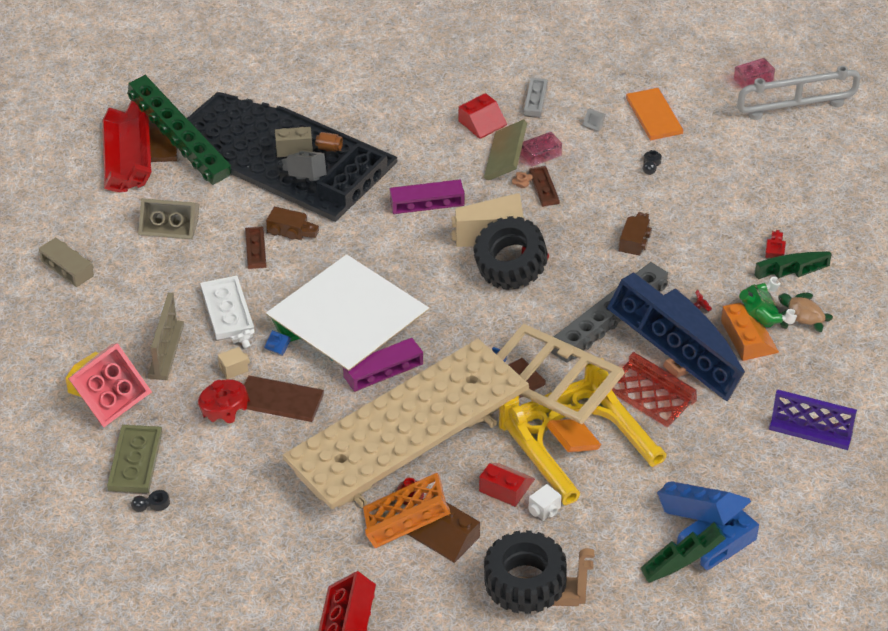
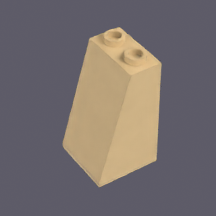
(473, 218)

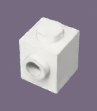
(544, 502)

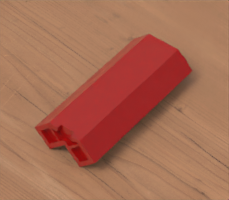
(126, 148)

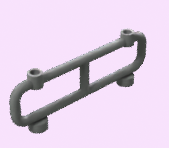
(836, 99)

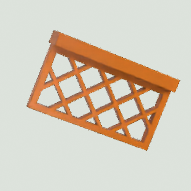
(410, 517)

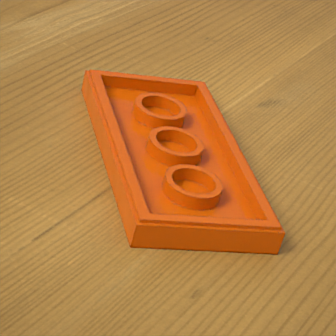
(654, 113)

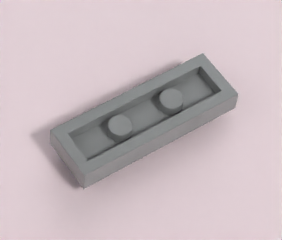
(535, 97)

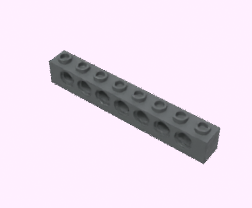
(599, 320)

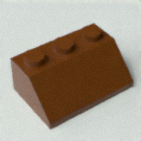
(450, 534)

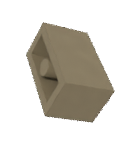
(293, 140)

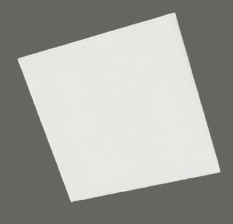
(347, 312)

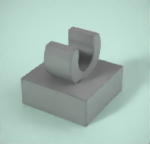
(594, 119)

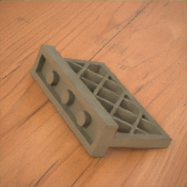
(165, 341)

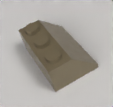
(168, 218)

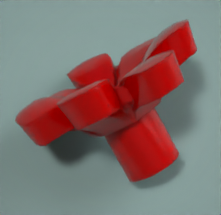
(701, 302)

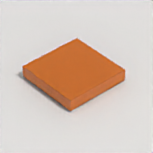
(573, 435)

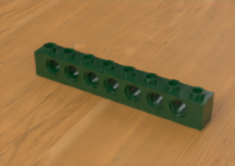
(178, 130)

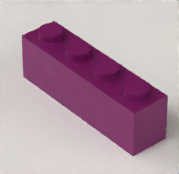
(427, 196)
(384, 364)

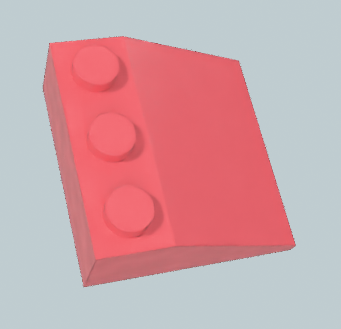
(109, 384)

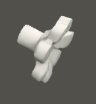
(243, 338)

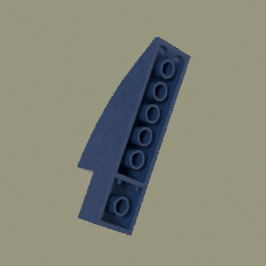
(678, 331)

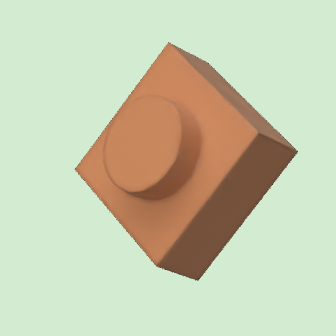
(674, 368)

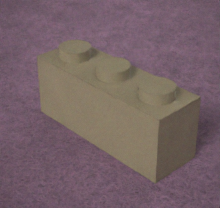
(66, 262)

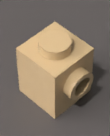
(233, 362)

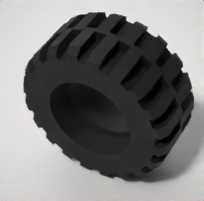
(507, 233)
(525, 593)

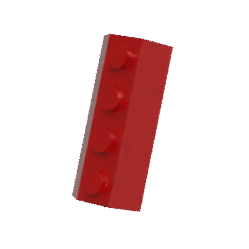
(348, 604)

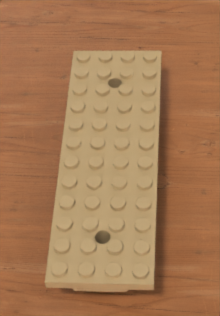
(404, 424)

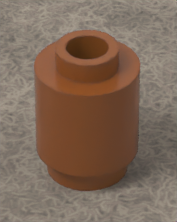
(329, 142)

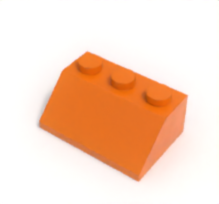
(746, 333)

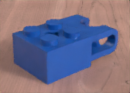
(739, 533)

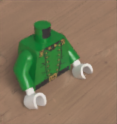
(762, 306)

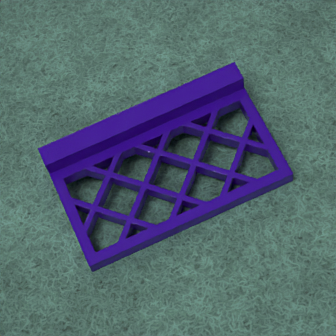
(811, 428)

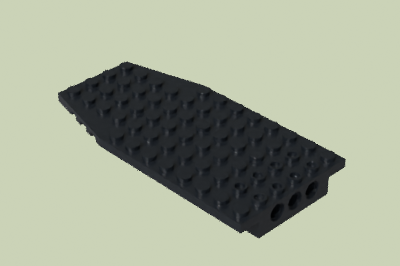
(247, 141)

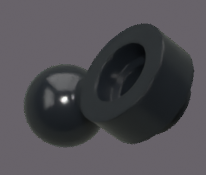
(651, 161)
(157, 500)

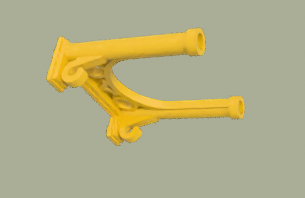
(516, 419)

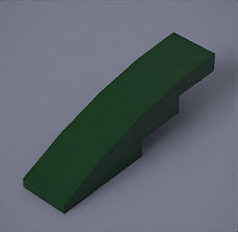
(796, 263)
(675, 557)

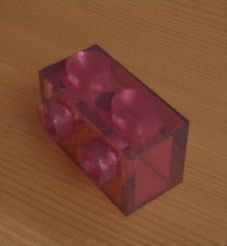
(748, 72)
(541, 149)

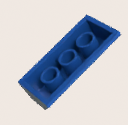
(701, 502)

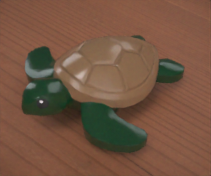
(806, 310)

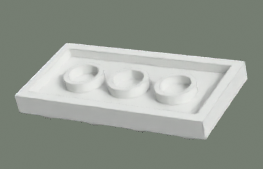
(226, 307)

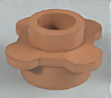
(522, 179)

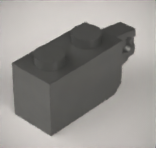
(305, 165)

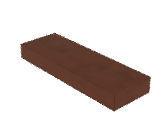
(544, 186)
(255, 247)

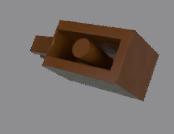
(290, 224)
(634, 234)

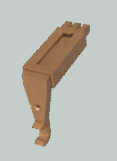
(576, 586)

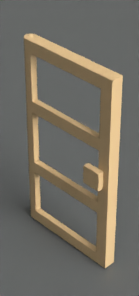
(565, 351)

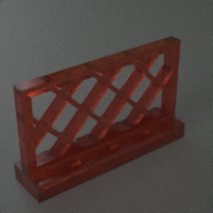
(664, 381)

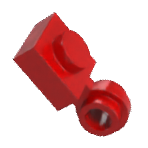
(775, 245)

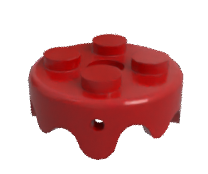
(223, 400)

